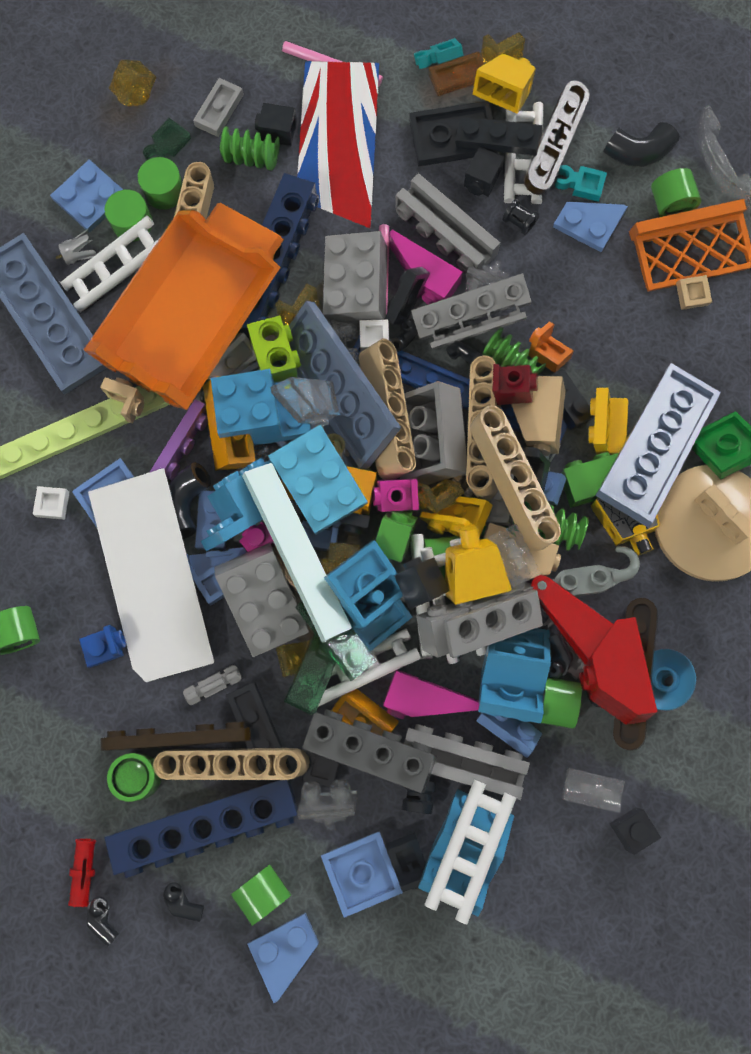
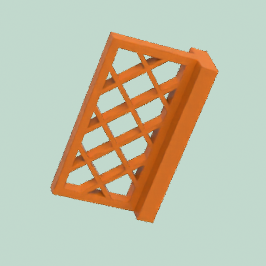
(681, 225)

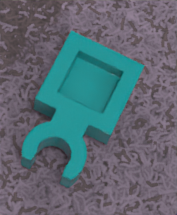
(439, 53)
(586, 183)

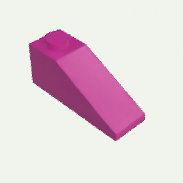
(443, 277)
(419, 697)

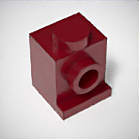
(514, 384)

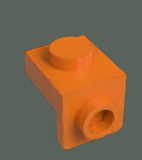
(548, 348)

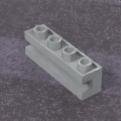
(448, 222)
(477, 762)

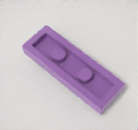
(182, 439)

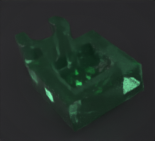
(168, 140)

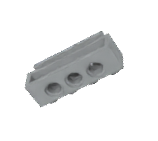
(472, 306)
(479, 622)

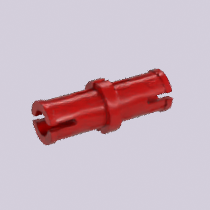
(80, 889)

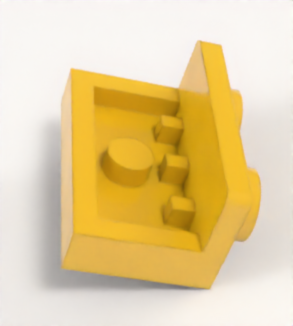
(610, 422)
(463, 513)

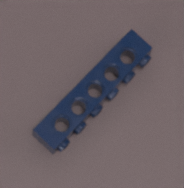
(290, 193)
(124, 845)

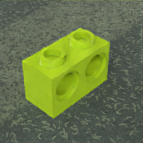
(270, 351)

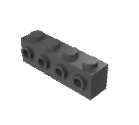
(370, 752)

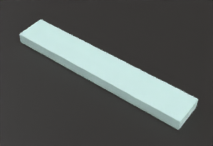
(296, 552)

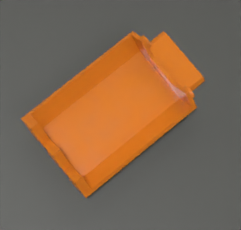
(187, 302)

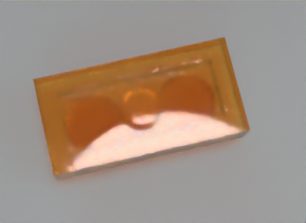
(455, 73)

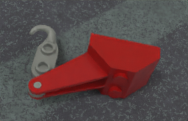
(611, 653)

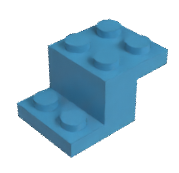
(248, 407)
(234, 507)
(369, 594)
(516, 676)
(469, 851)

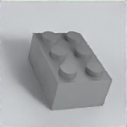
(355, 277)
(436, 432)
(260, 599)

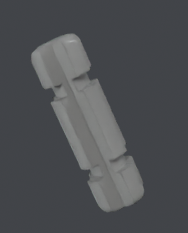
(212, 685)

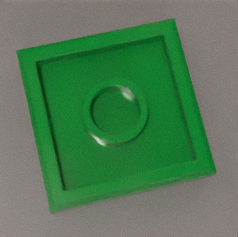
(725, 445)

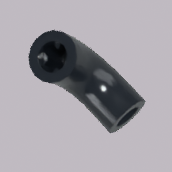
(644, 150)
(183, 489)

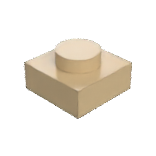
(694, 292)

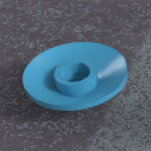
(674, 664)

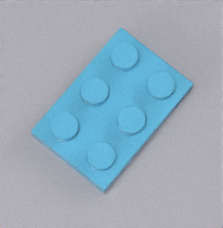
(318, 479)

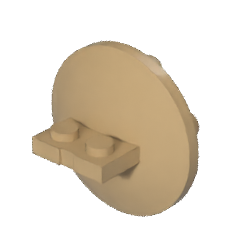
(707, 524)

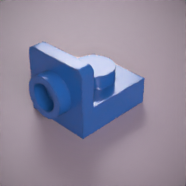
(102, 646)

